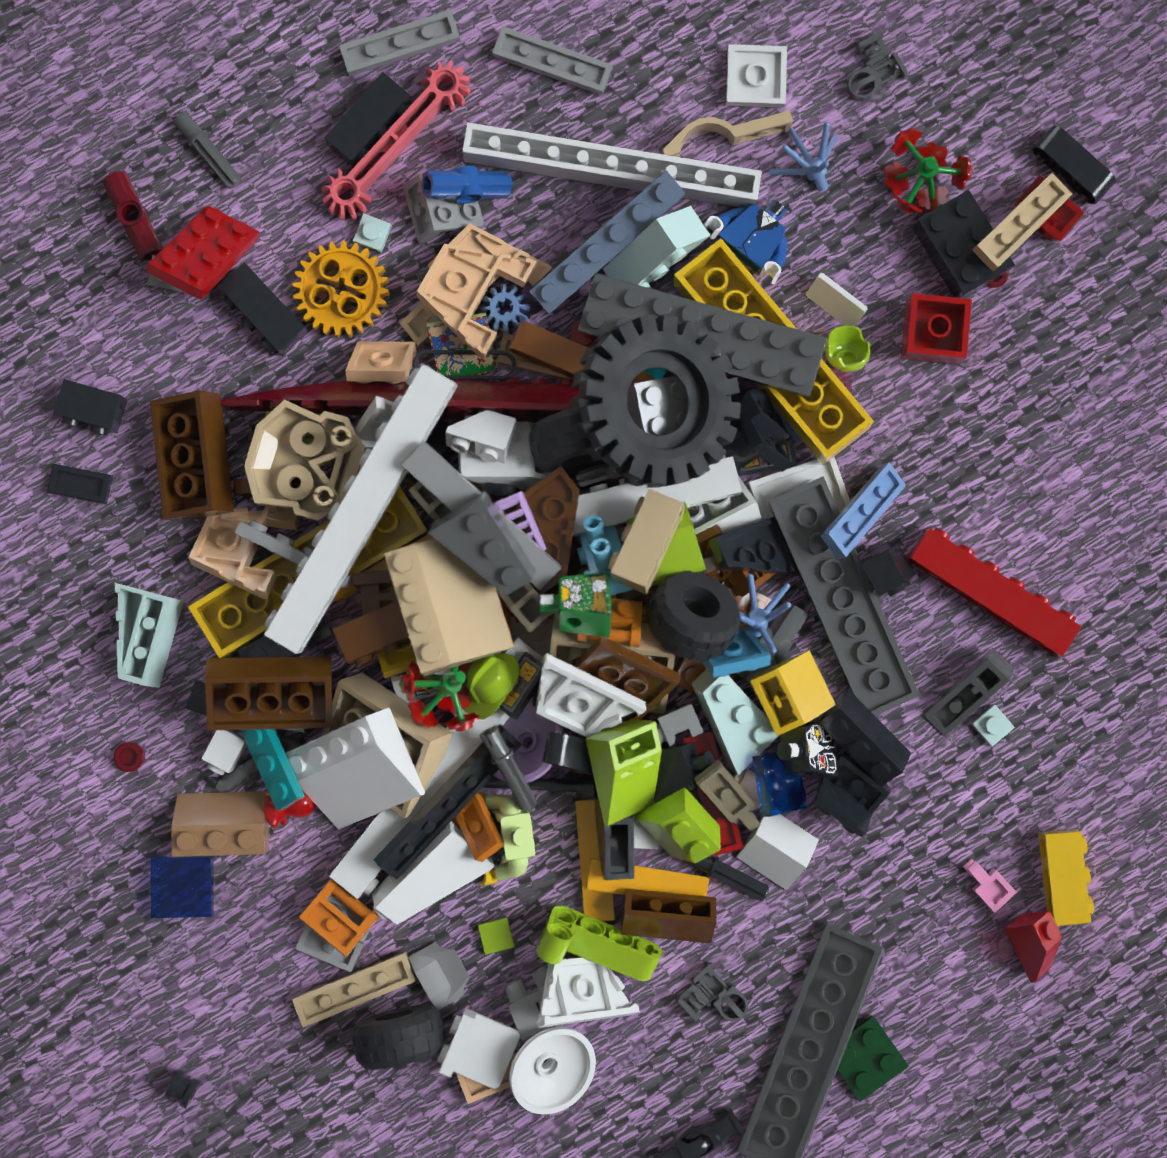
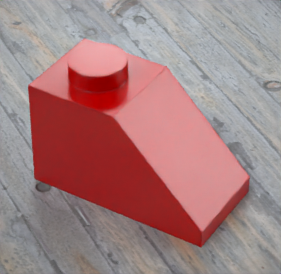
(1035, 942)

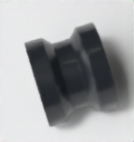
(182, 1089)

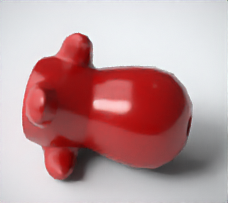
(299, 809)

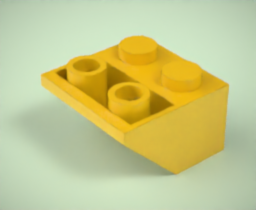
(792, 692)

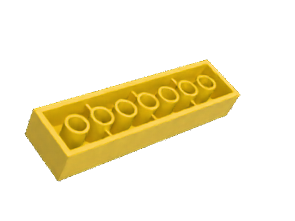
(831, 414)
(237, 617)

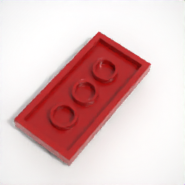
(203, 252)

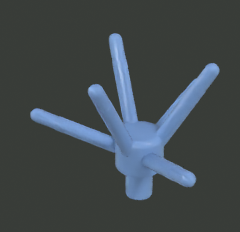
(815, 167)
(758, 618)

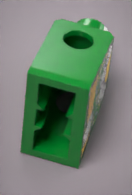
(581, 604)

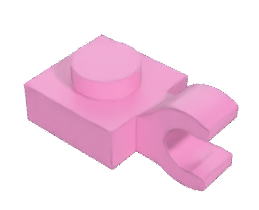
(990, 887)

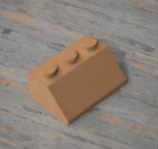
(219, 824)

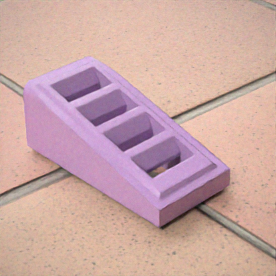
(516, 499)

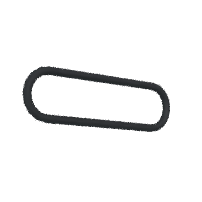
(470, 352)

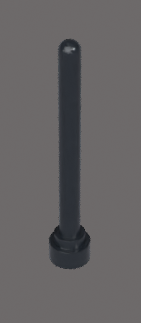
(582, 786)

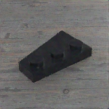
(754, 549)

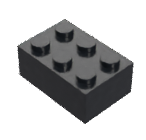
(949, 240)

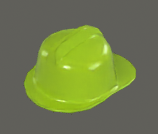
(490, 683)

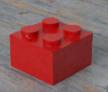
(936, 329)

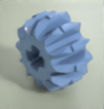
(501, 299)

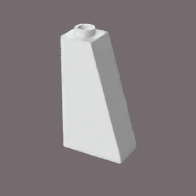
(432, 876)

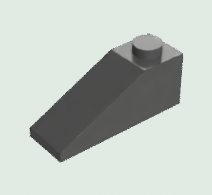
(970, 691)

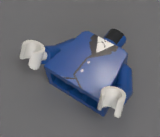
(754, 236)

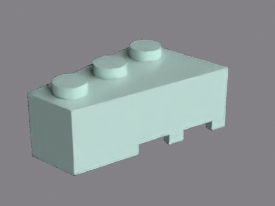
(658, 248)
(145, 634)
(735, 720)

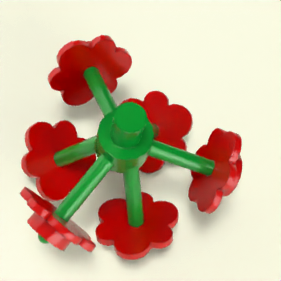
(929, 163)
(449, 696)

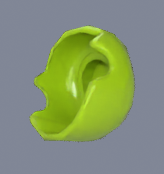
(847, 349)

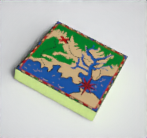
(444, 338)

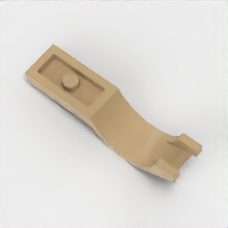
(735, 134)

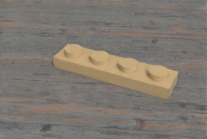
(1022, 222)
(354, 989)

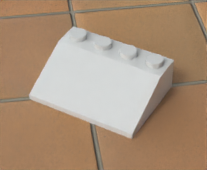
(357, 769)

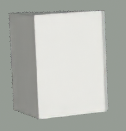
(778, 850)

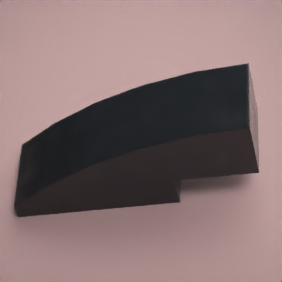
(615, 845)

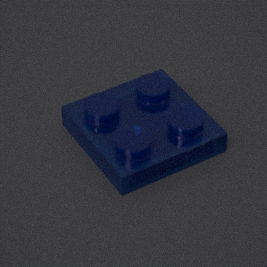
(776, 789)
(182, 886)

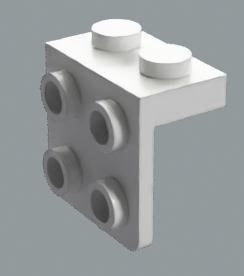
(479, 1049)

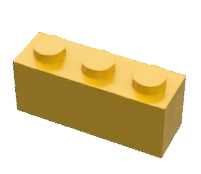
(1066, 876)

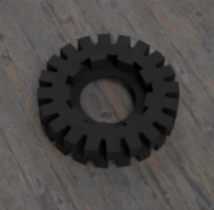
(604, 408)

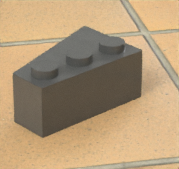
(485, 543)

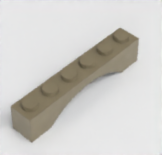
(523, 601)

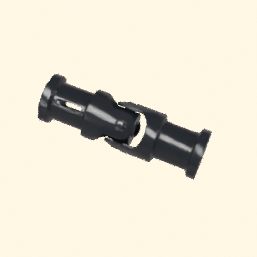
(695, 1145)

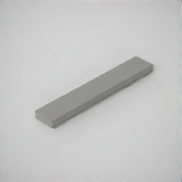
(455, 491)

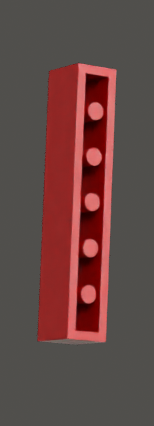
(993, 592)

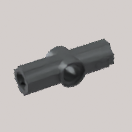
(781, 633)

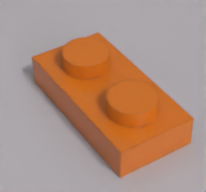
(479, 829)

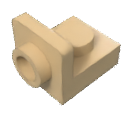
(416, 323)

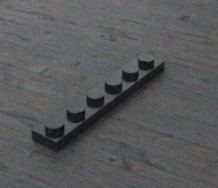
(441, 808)

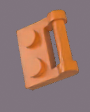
(624, 623)
(333, 924)

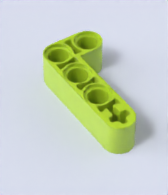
(598, 943)

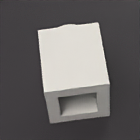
(224, 751)

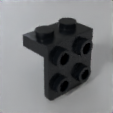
(850, 795)

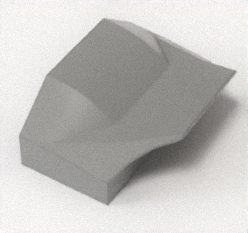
(440, 974)

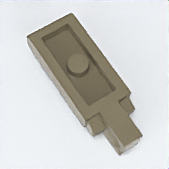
(728, 795)

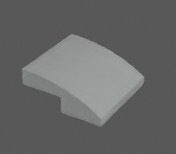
(317, 948)

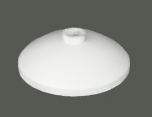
(558, 1081)

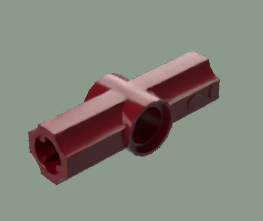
(125, 201)

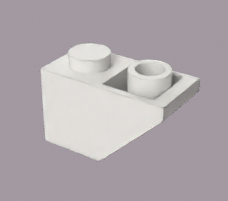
(484, 435)

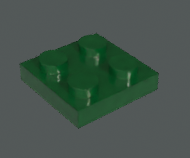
(870, 1059)

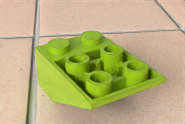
(625, 767)

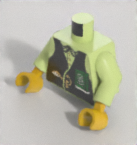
(517, 834)

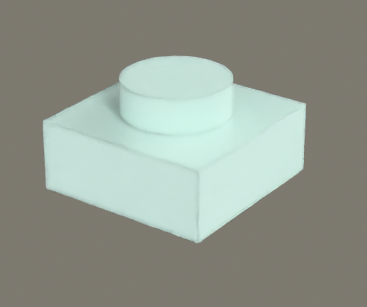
(372, 233)
(992, 725)

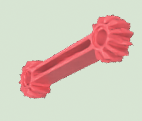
(396, 139)

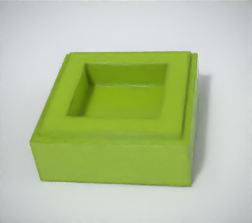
(496, 935)

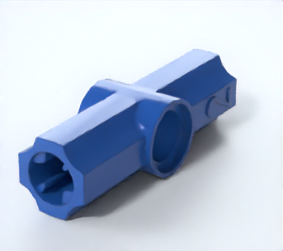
(466, 184)

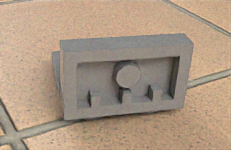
(438, 215)

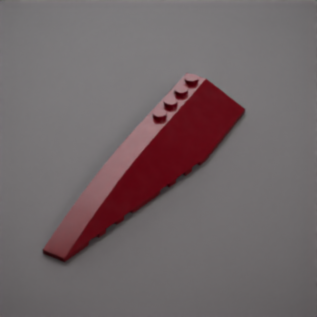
(508, 397)

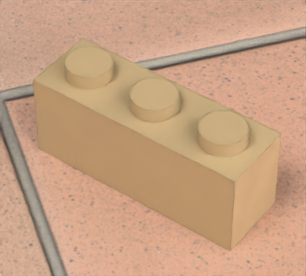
(646, 540)

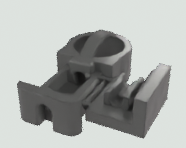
(882, 67)
(707, 991)

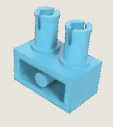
(598, 549)

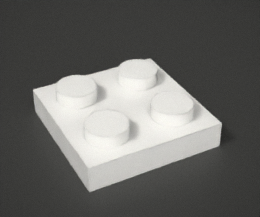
(756, 75)

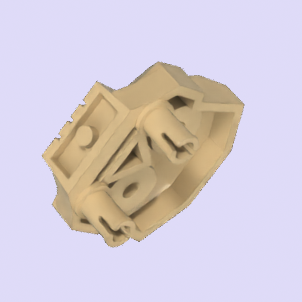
(280, 456)

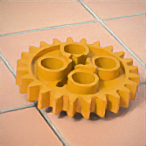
(331, 313)

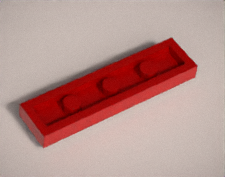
(729, 832)

